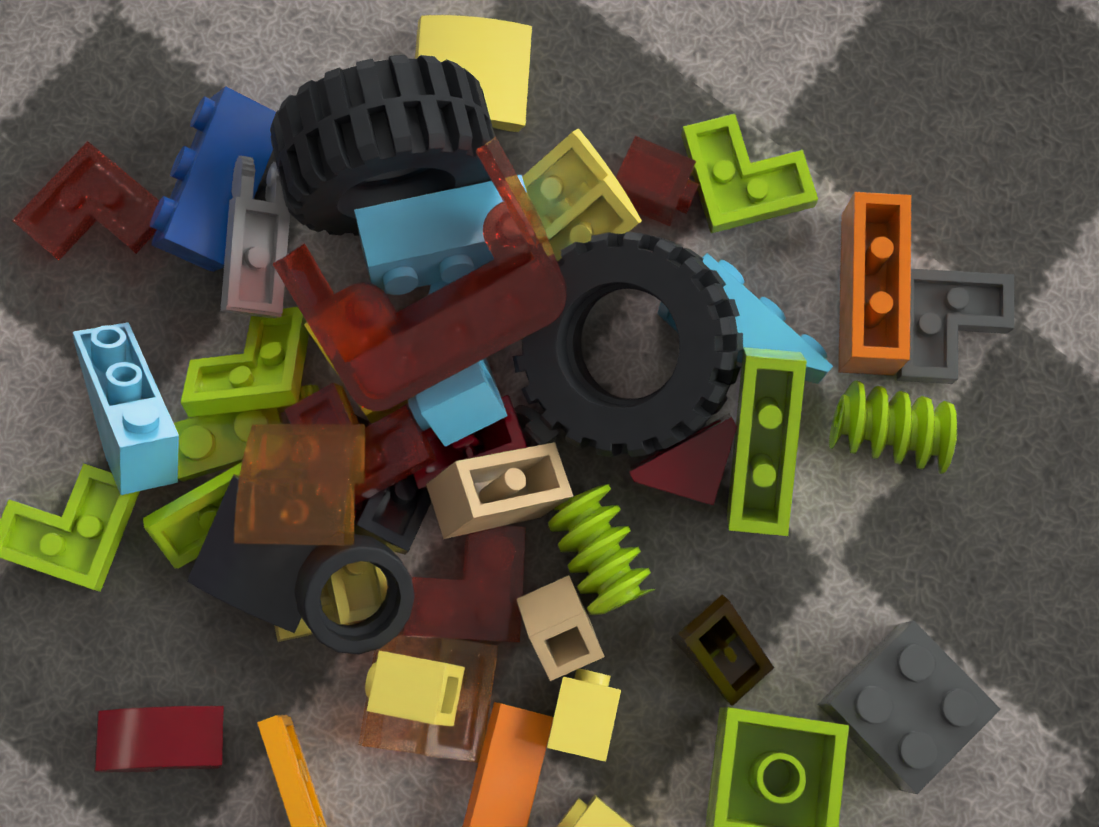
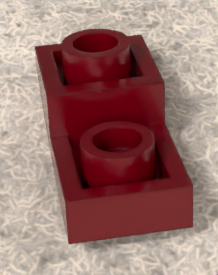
(159, 738)

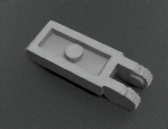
(253, 243)

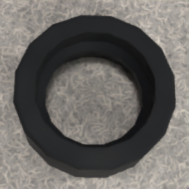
(377, 628)

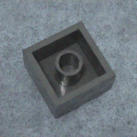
(909, 707)

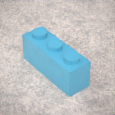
(426, 237)

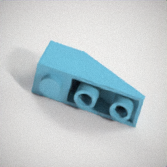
(763, 323)
(127, 409)

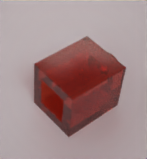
(657, 180)

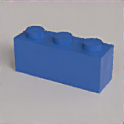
(196, 214)

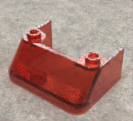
(398, 354)

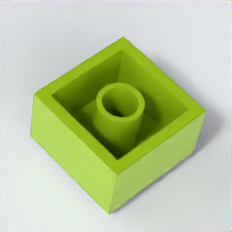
(776, 771)

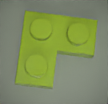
(742, 191)
(259, 378)
(80, 542)

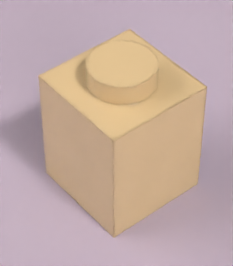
(559, 628)

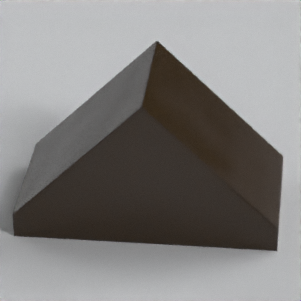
(724, 650)

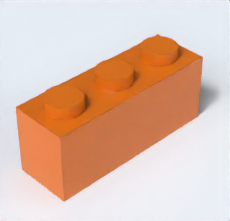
(875, 284)

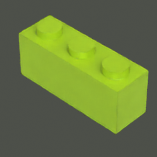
(766, 441)

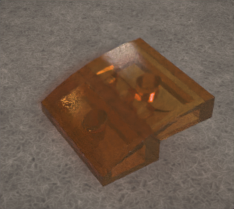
(299, 484)
(455, 742)

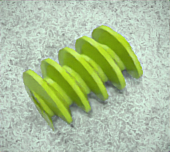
(896, 424)
(599, 551)

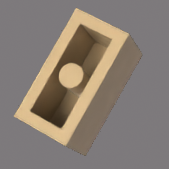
(499, 489)

